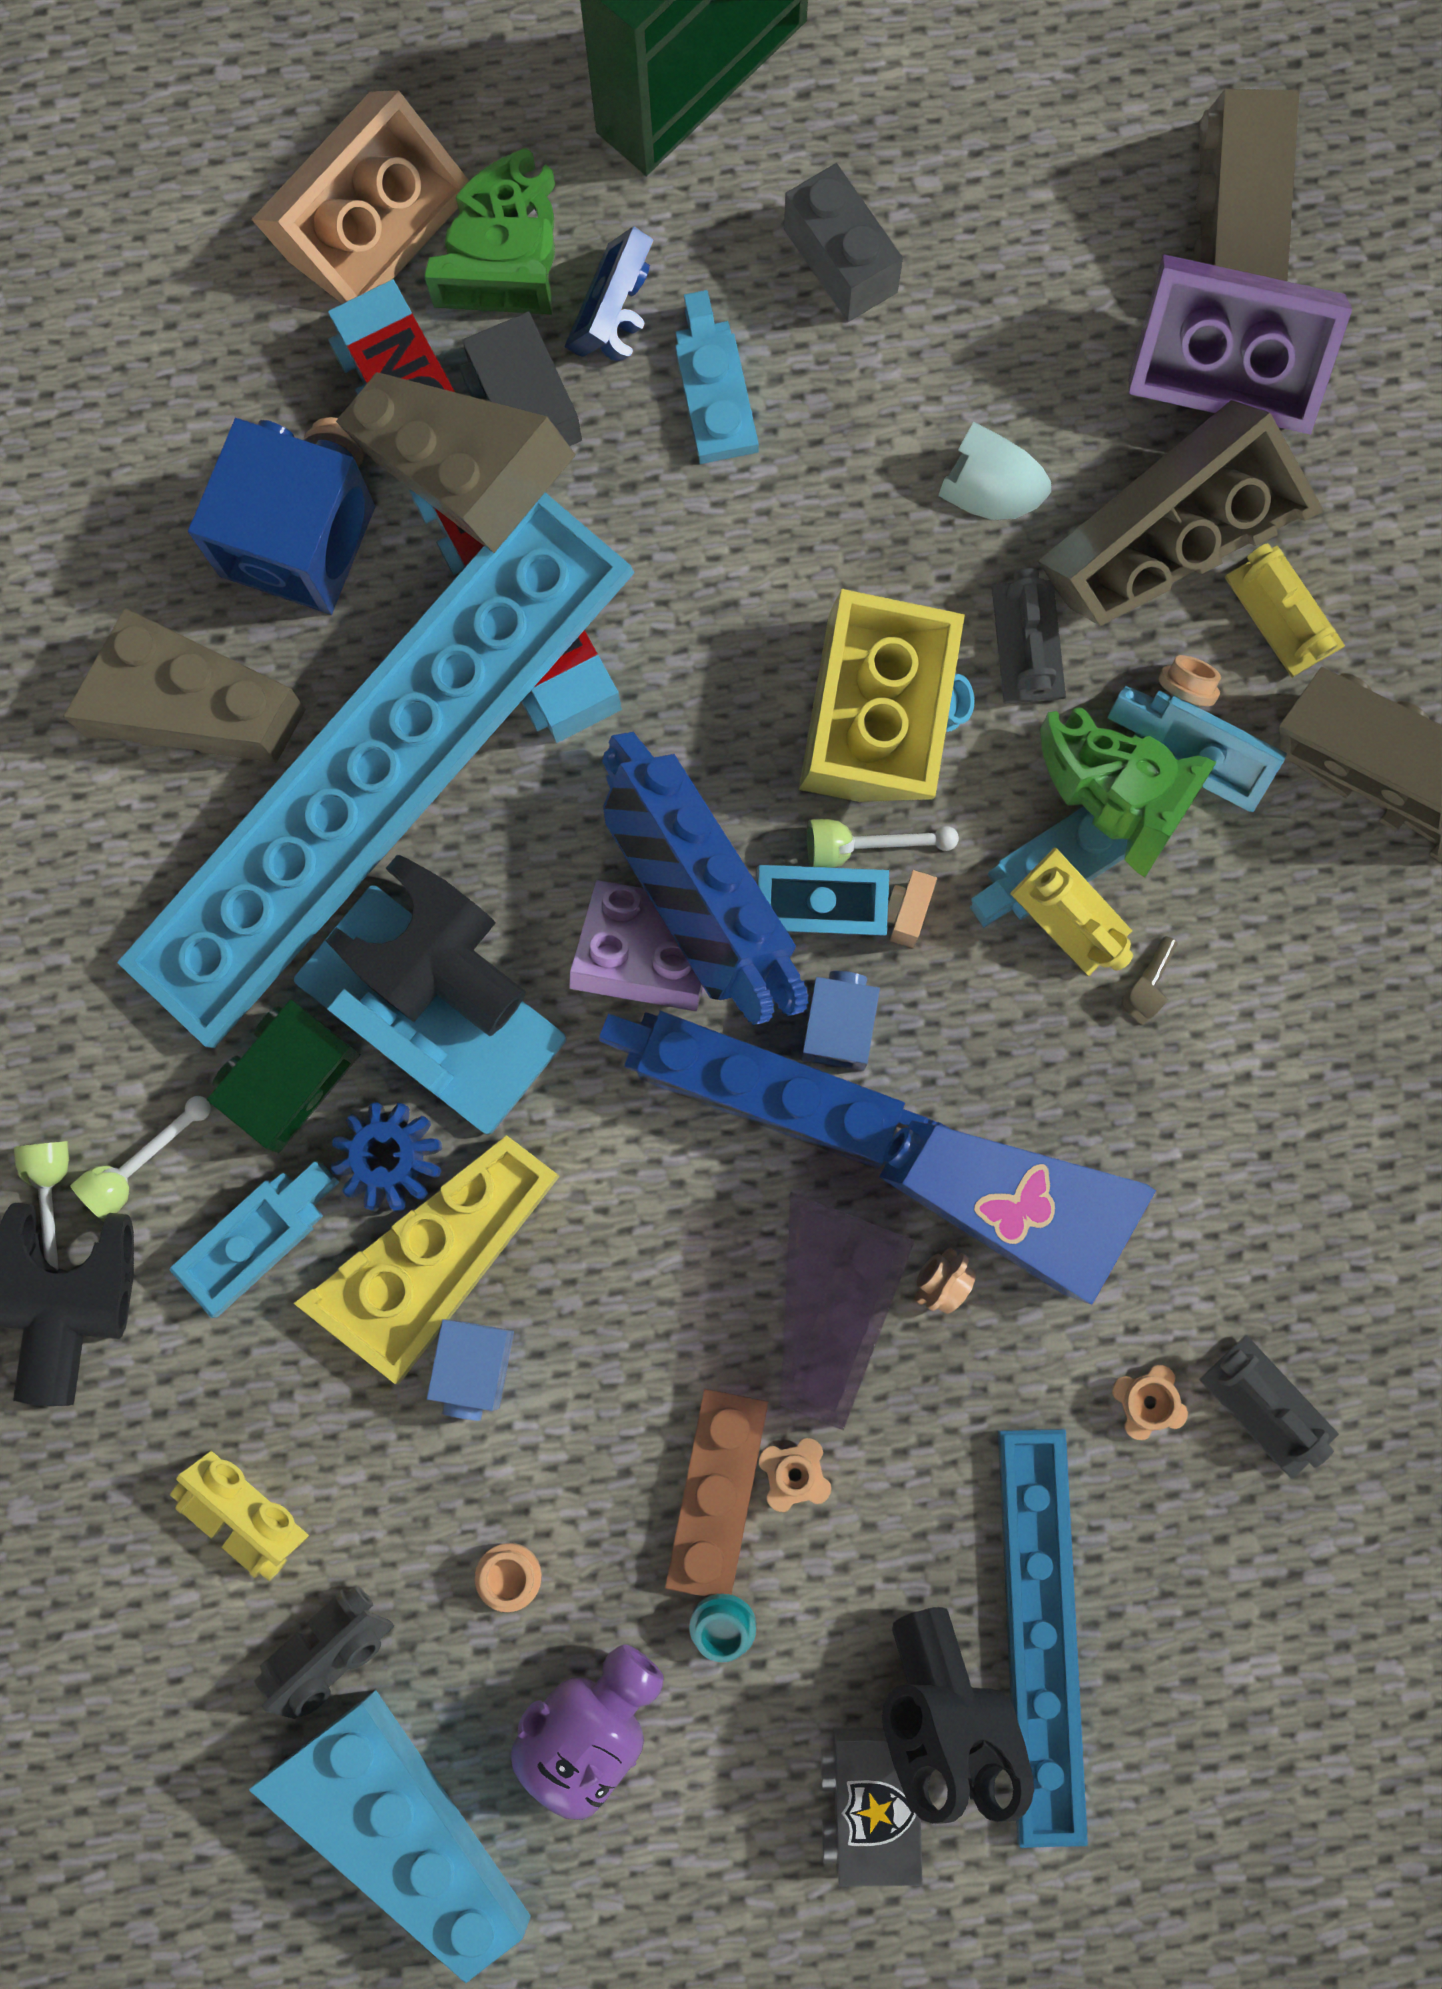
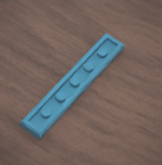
(1043, 1632)

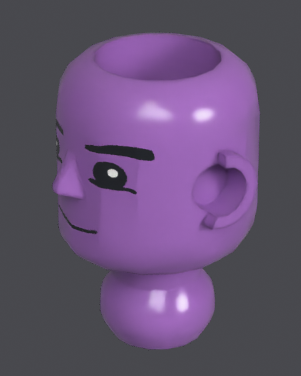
(585, 1735)

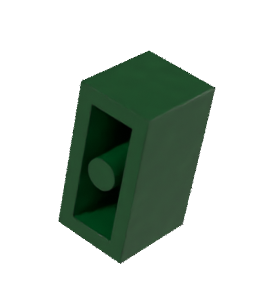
(281, 1075)

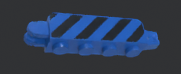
(699, 883)
(760, 1086)

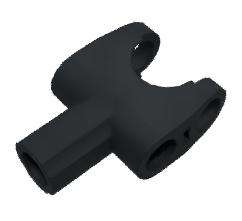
(434, 955)
(61, 1305)
(951, 1727)

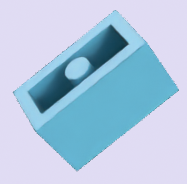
(827, 898)

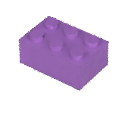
(1239, 339)

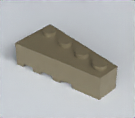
(1196, 504)

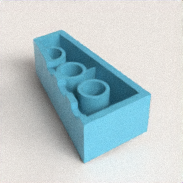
(397, 1835)

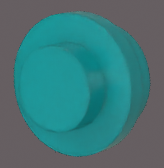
(722, 1627)

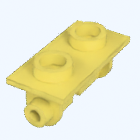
(1284, 610)
(1074, 914)
(217, 1494)

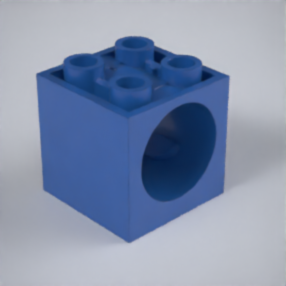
(283, 514)

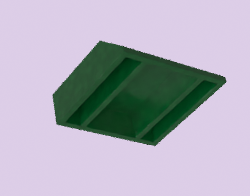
(673, 63)

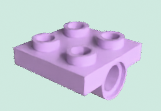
(631, 952)

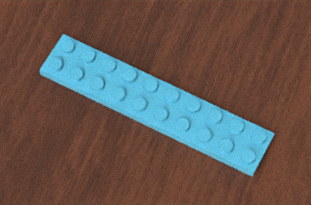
(374, 770)

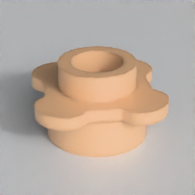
(945, 1281)
(1168, 1407)
(810, 1486)

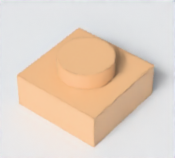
(908, 908)

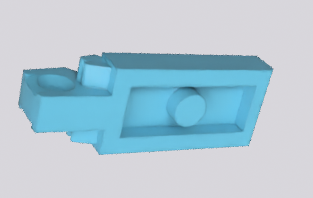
(714, 384)
(1243, 761)
(1074, 837)
(253, 1238)

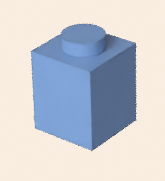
(841, 1021)
(469, 1368)

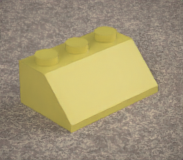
(881, 700)

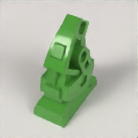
(493, 248)
(1123, 781)

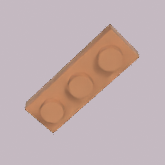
(716, 1494)

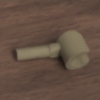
(1143, 999)

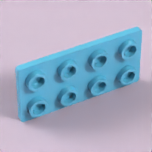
(442, 1048)

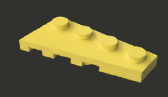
(401, 1287)

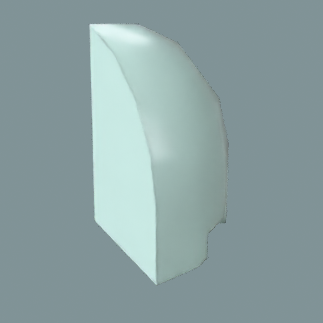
(995, 477)

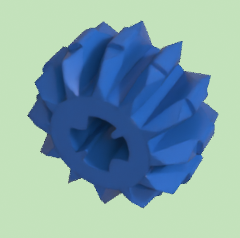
(382, 1180)

